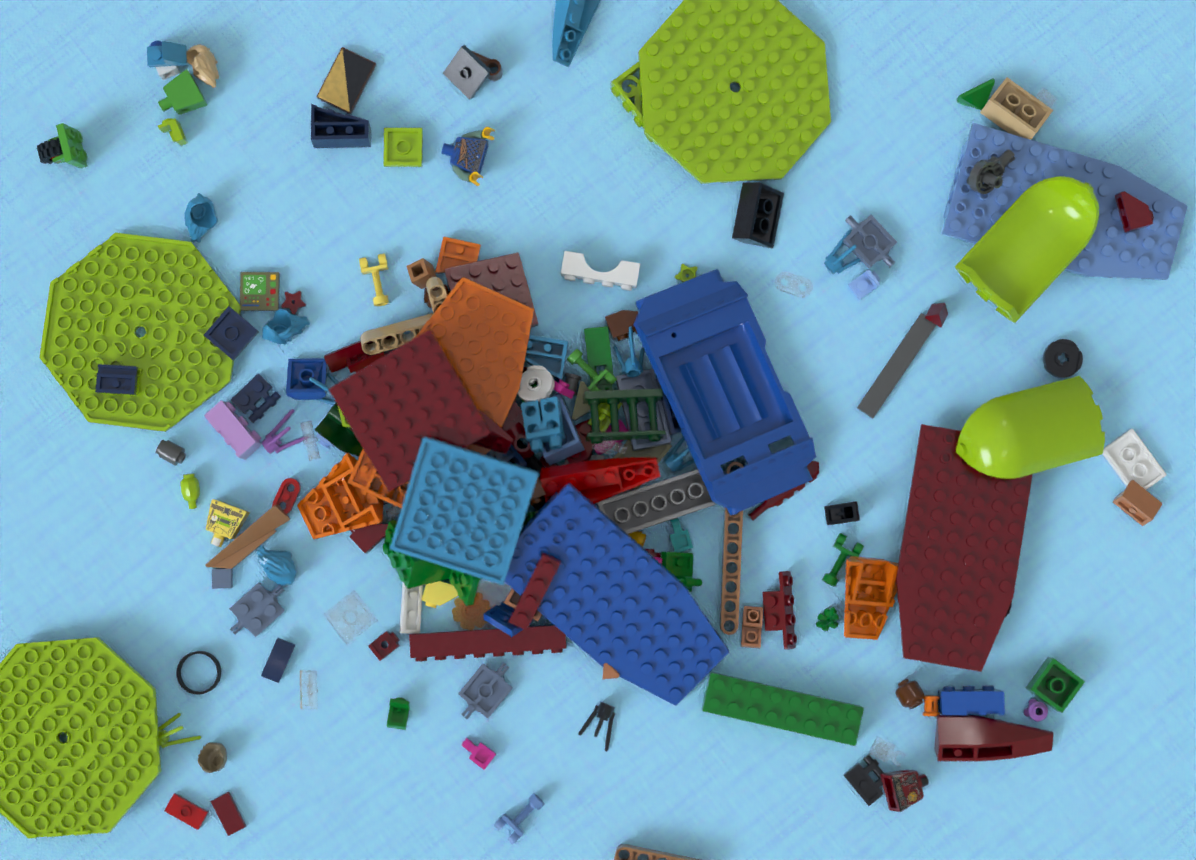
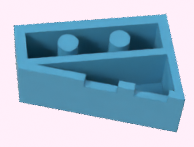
(547, 353)

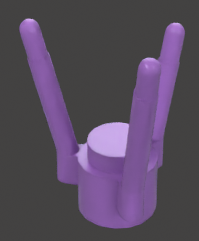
(273, 441)

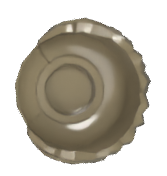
(212, 757)

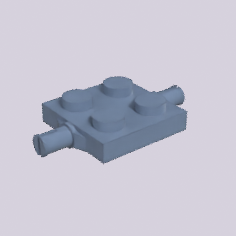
(871, 240)
(257, 609)
(485, 690)

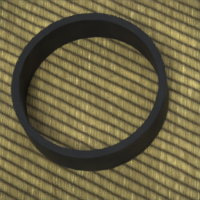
(179, 667)

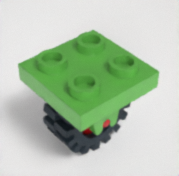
(64, 148)

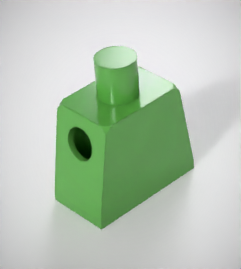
(182, 94)

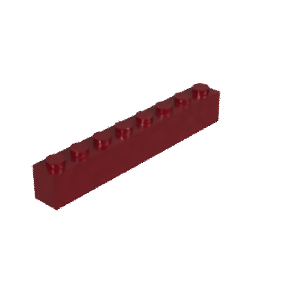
(486, 641)

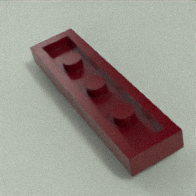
(534, 591)

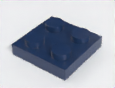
(231, 333)

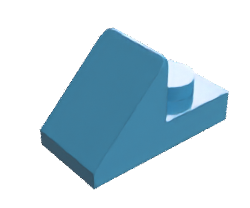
(167, 55)

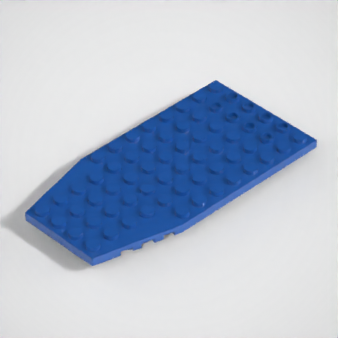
(616, 598)

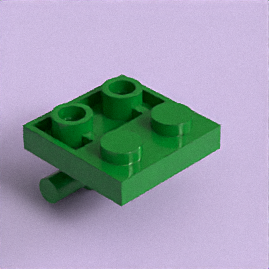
(681, 567)

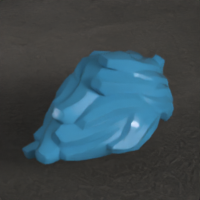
(199, 217)
(283, 327)
(277, 565)

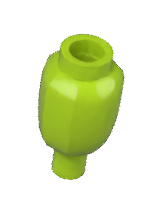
(190, 489)

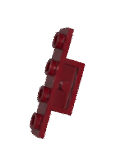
(351, 357)
(779, 610)

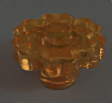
(471, 615)

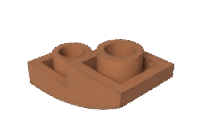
(751, 627)

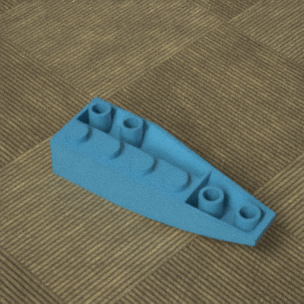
(569, 27)

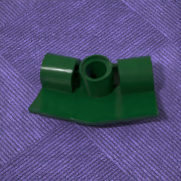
(336, 434)

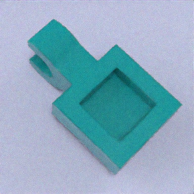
(680, 538)

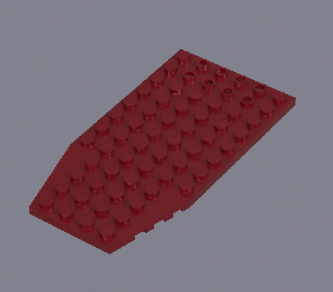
(957, 554)

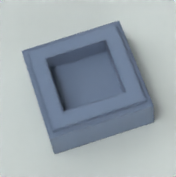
(222, 578)

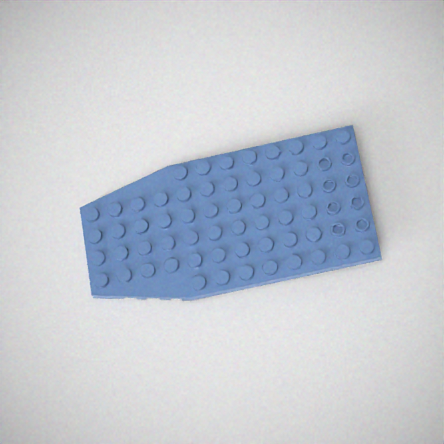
(1111, 251)

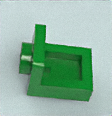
(398, 713)

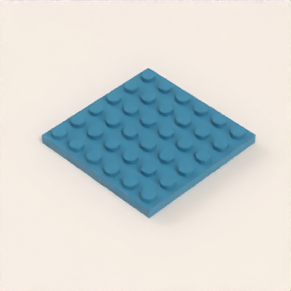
(463, 510)

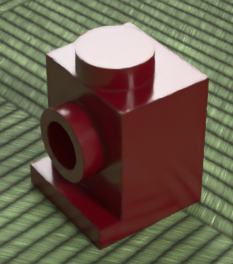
(377, 648)

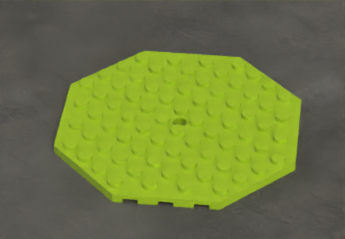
(726, 132)
(95, 322)
(110, 731)

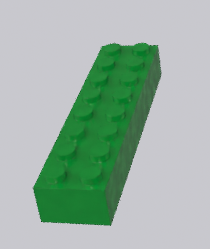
(782, 708)

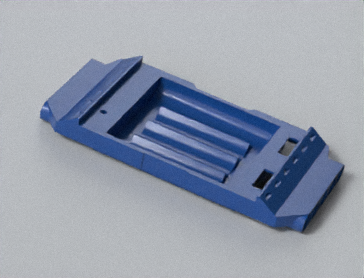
(724, 389)

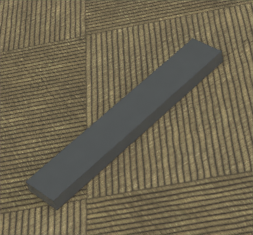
(896, 366)

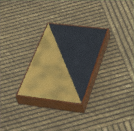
(346, 80)

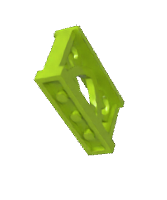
(616, 89)

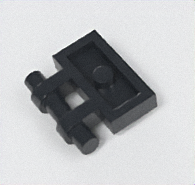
(862, 782)

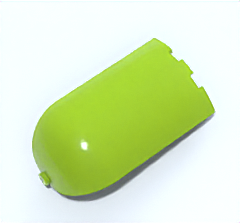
(1031, 244)
(1033, 430)

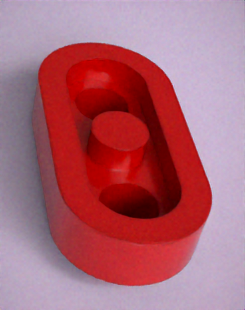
(286, 496)

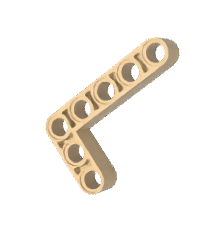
(397, 329)

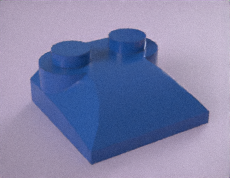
(298, 375)

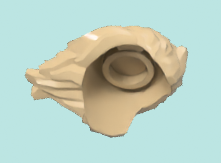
(203, 64)

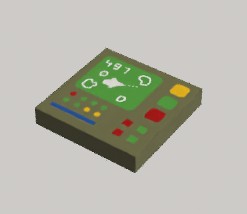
(259, 291)

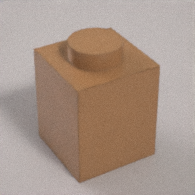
(421, 272)

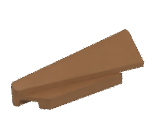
(250, 539)

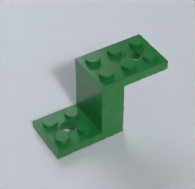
(418, 572)

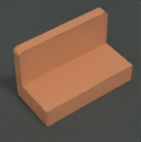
(1138, 503)

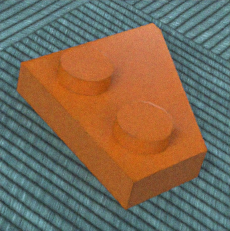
(456, 253)

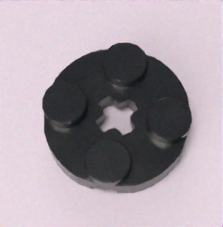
(1072, 353)

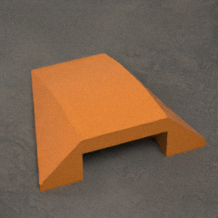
(337, 505)
(868, 596)

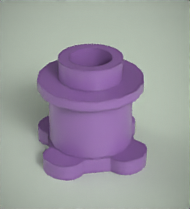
(1033, 705)

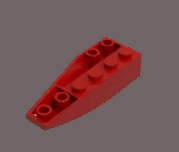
(600, 477)

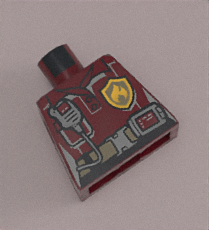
(903, 788)

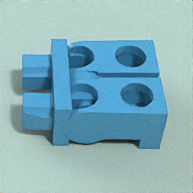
(543, 423)

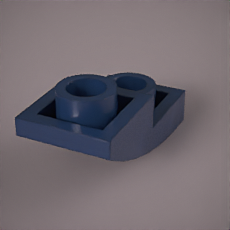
(278, 660)

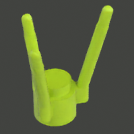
(164, 735)

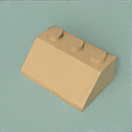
(1016, 110)

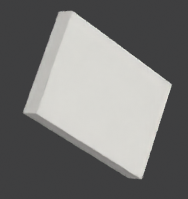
(1133, 460)

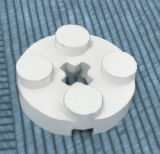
(544, 380)

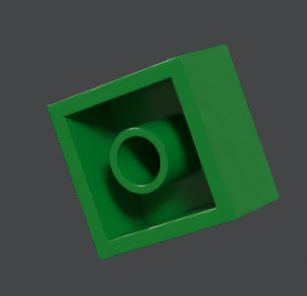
(1055, 684)

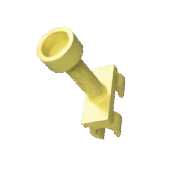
(380, 299)

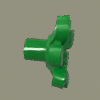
(828, 620)

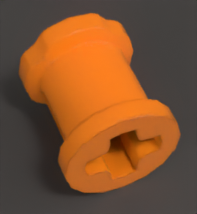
(931, 705)

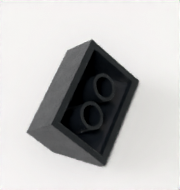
(758, 215)

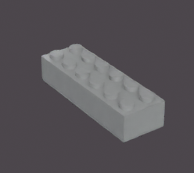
(657, 502)

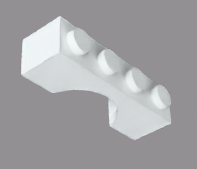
(623, 275)

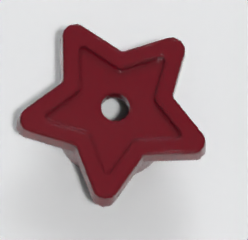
(298, 302)

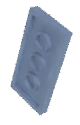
(645, 380)

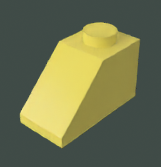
(438, 593)

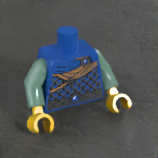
(469, 154)

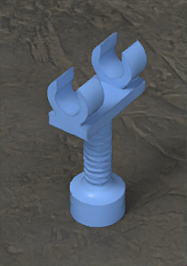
(535, 803)

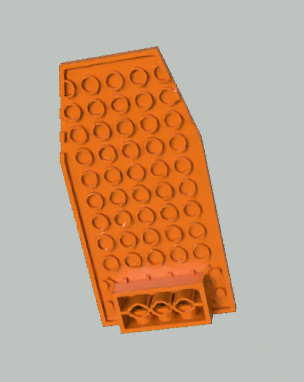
(487, 347)

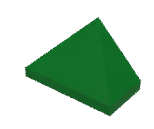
(977, 96)

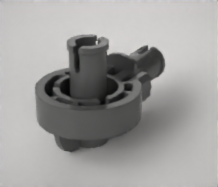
(989, 173)

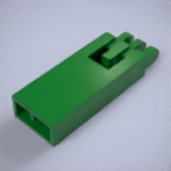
(599, 352)

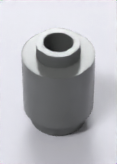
(171, 452)

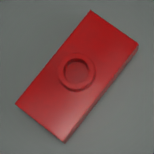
(186, 811)

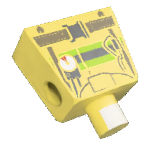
(224, 521)

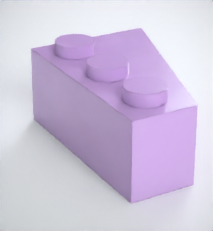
(233, 429)

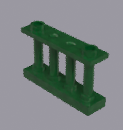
(632, 397)

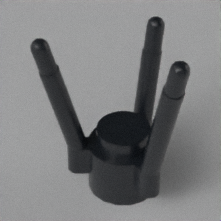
(604, 712)

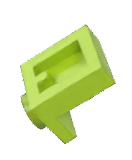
(177, 133)

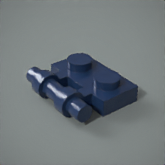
(251, 394)

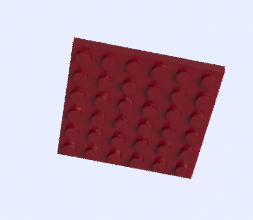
(403, 400)

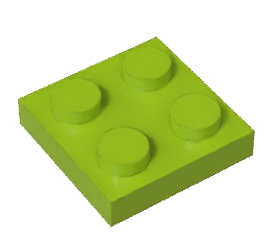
(403, 147)

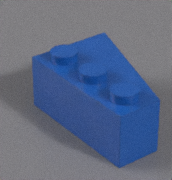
(971, 700)

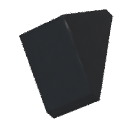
(842, 513)

